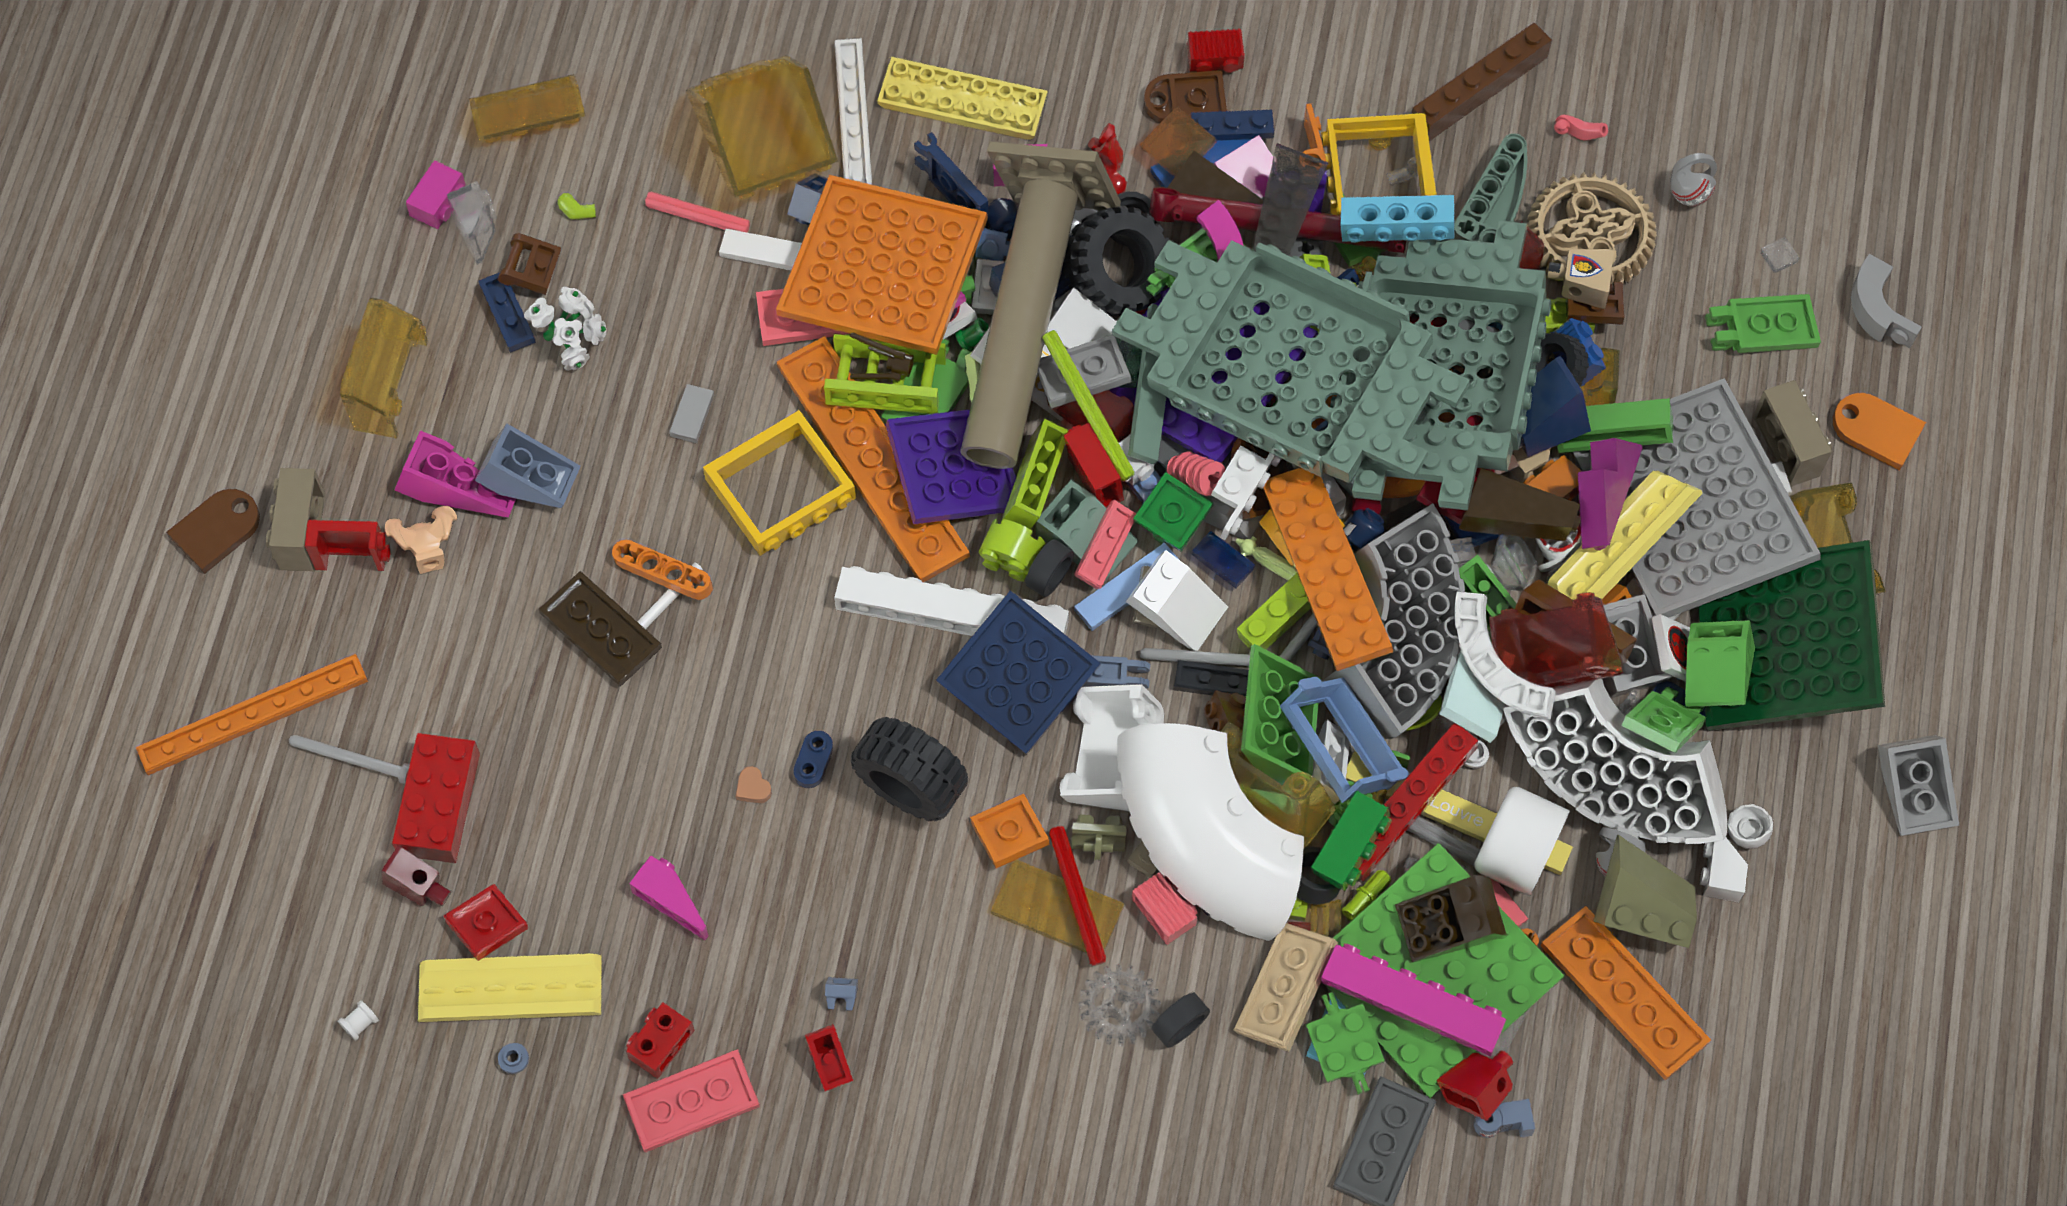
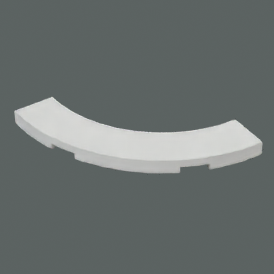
(1486, 664)

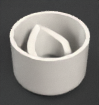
(1520, 840)

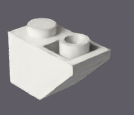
(1724, 872)

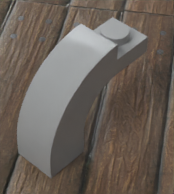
(1872, 309)

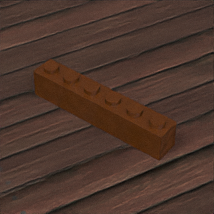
(1484, 79)

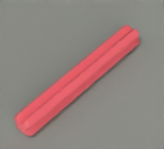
(696, 212)

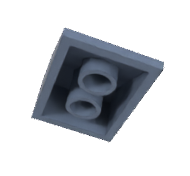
(527, 469)

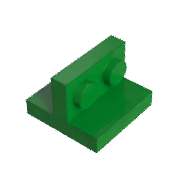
(1173, 512)

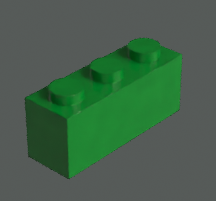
(1352, 841)

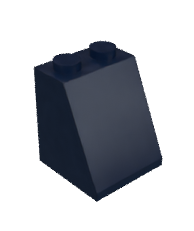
(1556, 410)

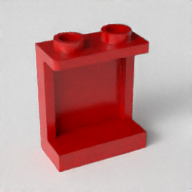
(345, 538)

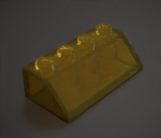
(527, 108)

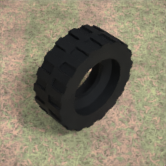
(1575, 352)

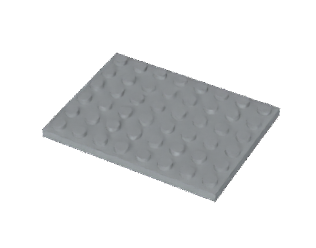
(1739, 526)

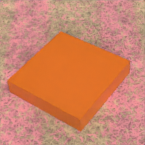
(1010, 831)

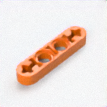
(661, 570)

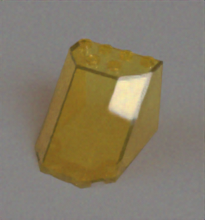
(763, 124)

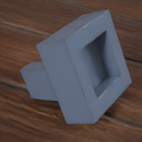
(841, 988)

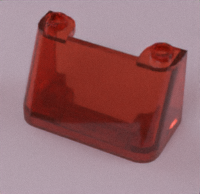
(1558, 644)

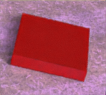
(486, 922)

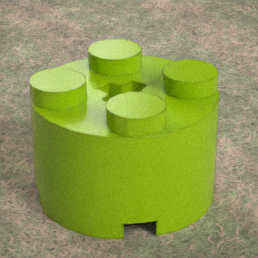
(1010, 548)

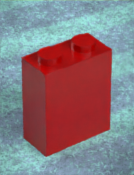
(1093, 464)

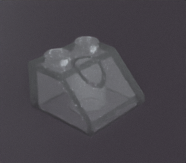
(474, 218)

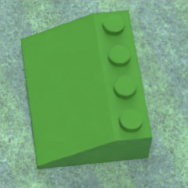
(1267, 733)

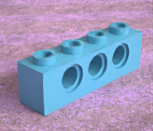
(1397, 218)

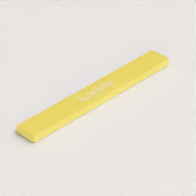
(1460, 815)

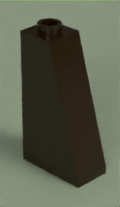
(1204, 178)
(1517, 509)

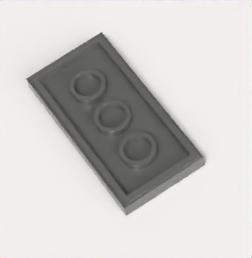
(1384, 1143)

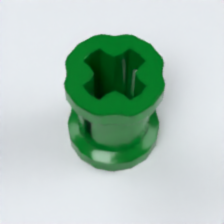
(972, 335)

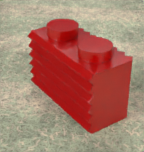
(1215, 50)

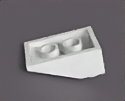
(1177, 601)

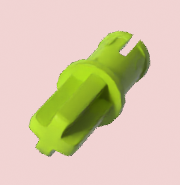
(1366, 894)

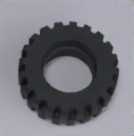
(1086, 263)
(909, 769)

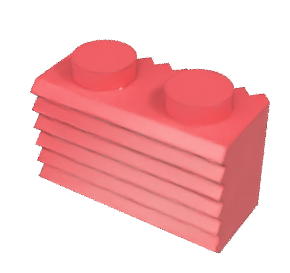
(1164, 907)

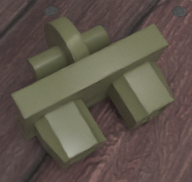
(1098, 837)

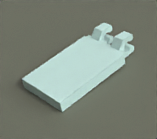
(1471, 703)

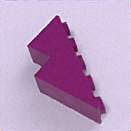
(1605, 489)

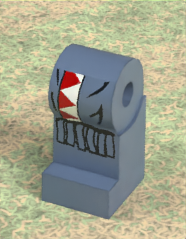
(1507, 1117)

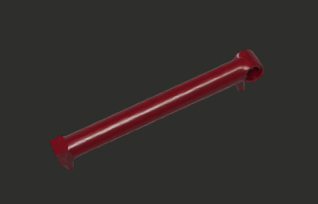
(1172, 205)

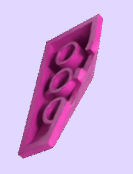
(445, 478)

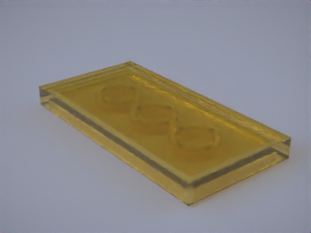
(1043, 906)

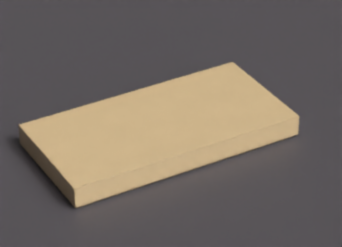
(1285, 987)

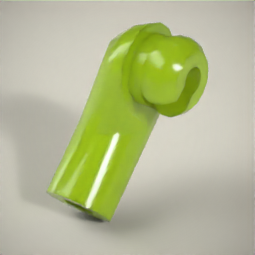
(573, 209)

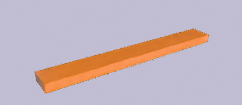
(251, 714)

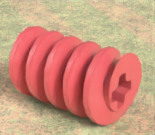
(1196, 471)

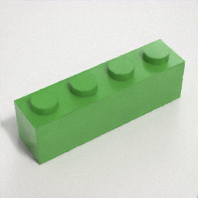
(1636, 422)

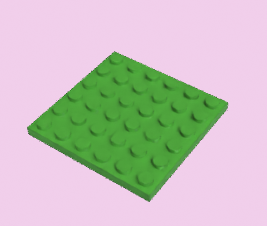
(1498, 973)

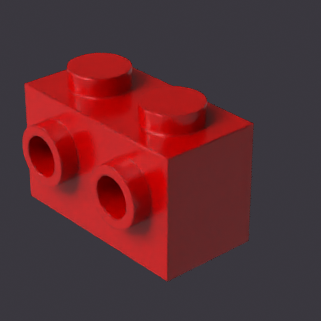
(659, 1039)

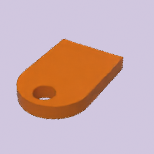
(1878, 428)

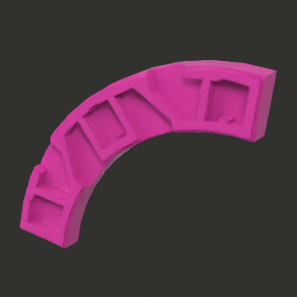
(1219, 227)

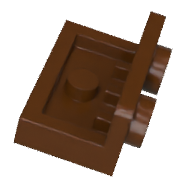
(1225, 708)

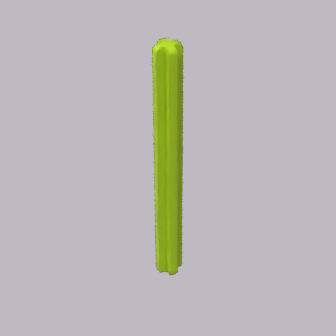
(1088, 405)

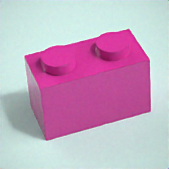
(429, 198)

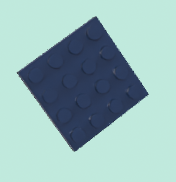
(1018, 672)

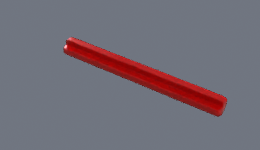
(1077, 896)

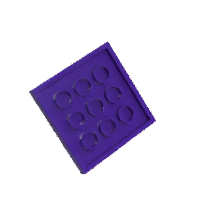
(935, 474)

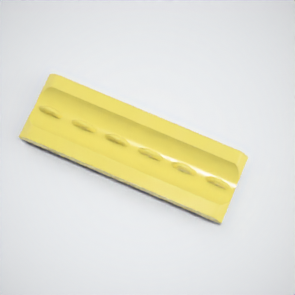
(962, 98)
(1642, 522)
(510, 987)

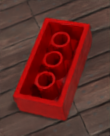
(436, 797)

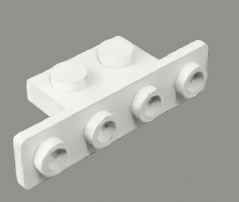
(1239, 483)

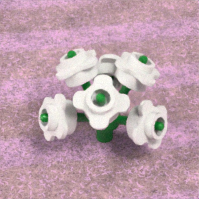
(567, 331)

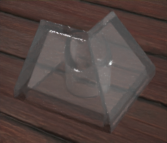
(1513, 563)

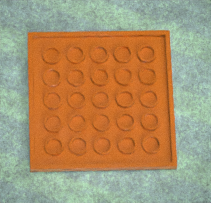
(882, 264)

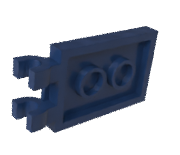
(948, 177)

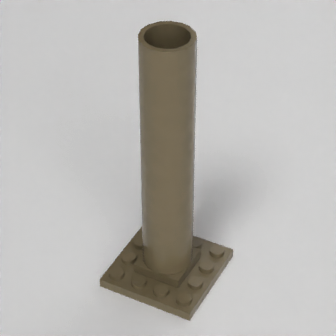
(1049, 189)

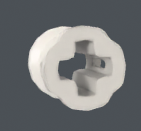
(358, 1020)

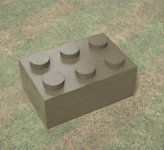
(1792, 432)
(297, 501)

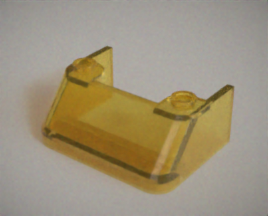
(377, 367)

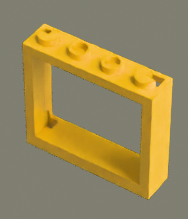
(1377, 127)
(755, 449)

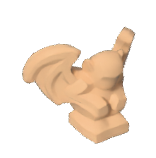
(424, 538)

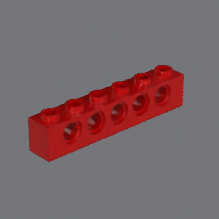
(1421, 789)

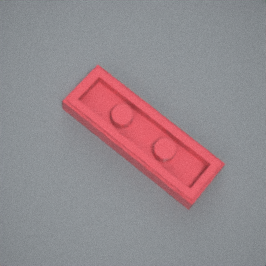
(1105, 544)

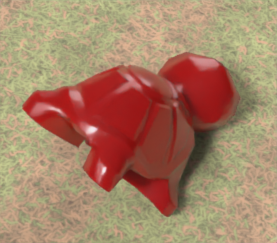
(1110, 155)

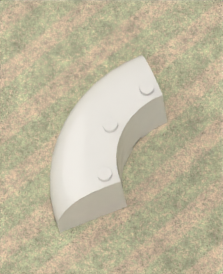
(1620, 774)
(1206, 829)

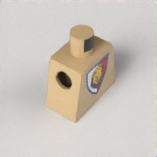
(1585, 275)

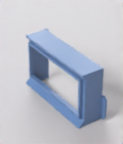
(1357, 728)

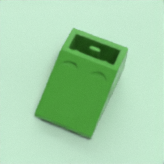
(1719, 663)

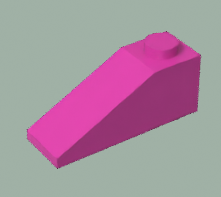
(663, 890)

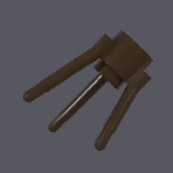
(898, 361)

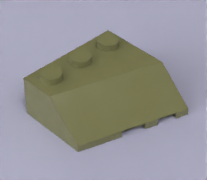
(1646, 897)

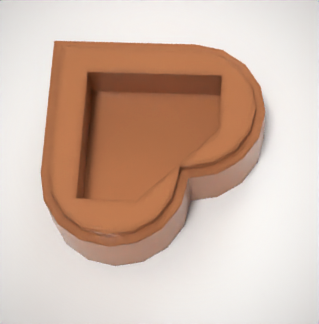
(752, 786)

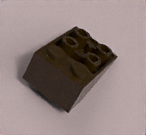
(1451, 918)

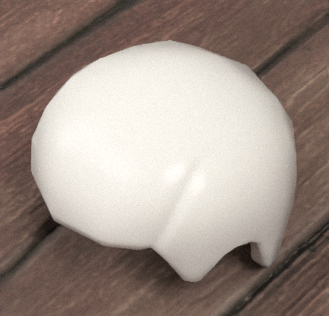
(1750, 826)

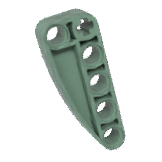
(1506, 195)

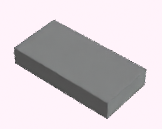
(691, 413)

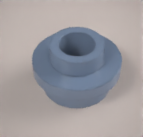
(516, 1066)

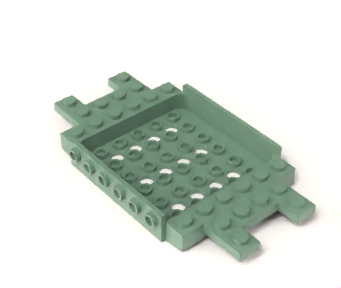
(1460, 284)
(1204, 320)

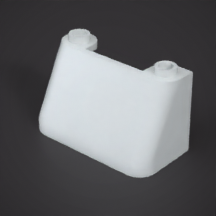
(1105, 715)

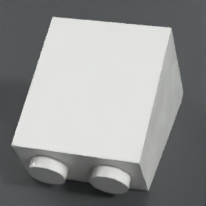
(1079, 320)

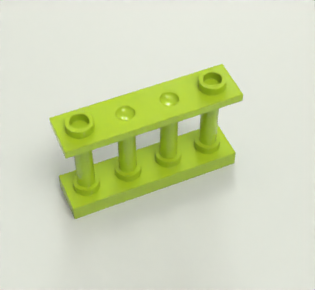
(880, 395)

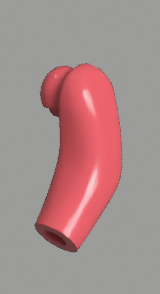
(1580, 129)

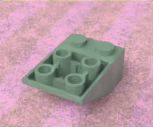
(1073, 521)

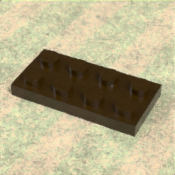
(600, 628)

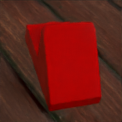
(828, 1057)

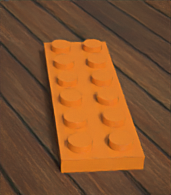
(1625, 993)

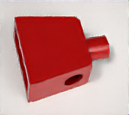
(1478, 1083)

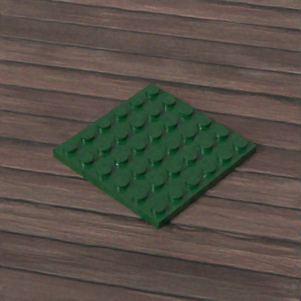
(1811, 640)

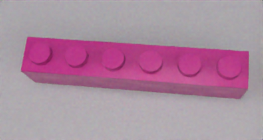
(1414, 1000)

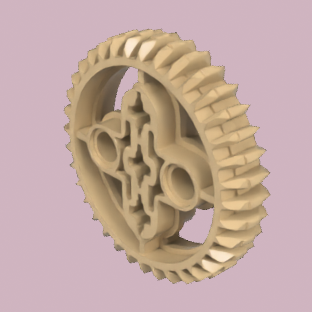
(1593, 226)

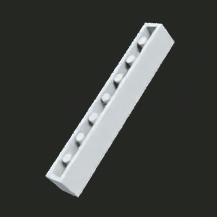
(925, 603)

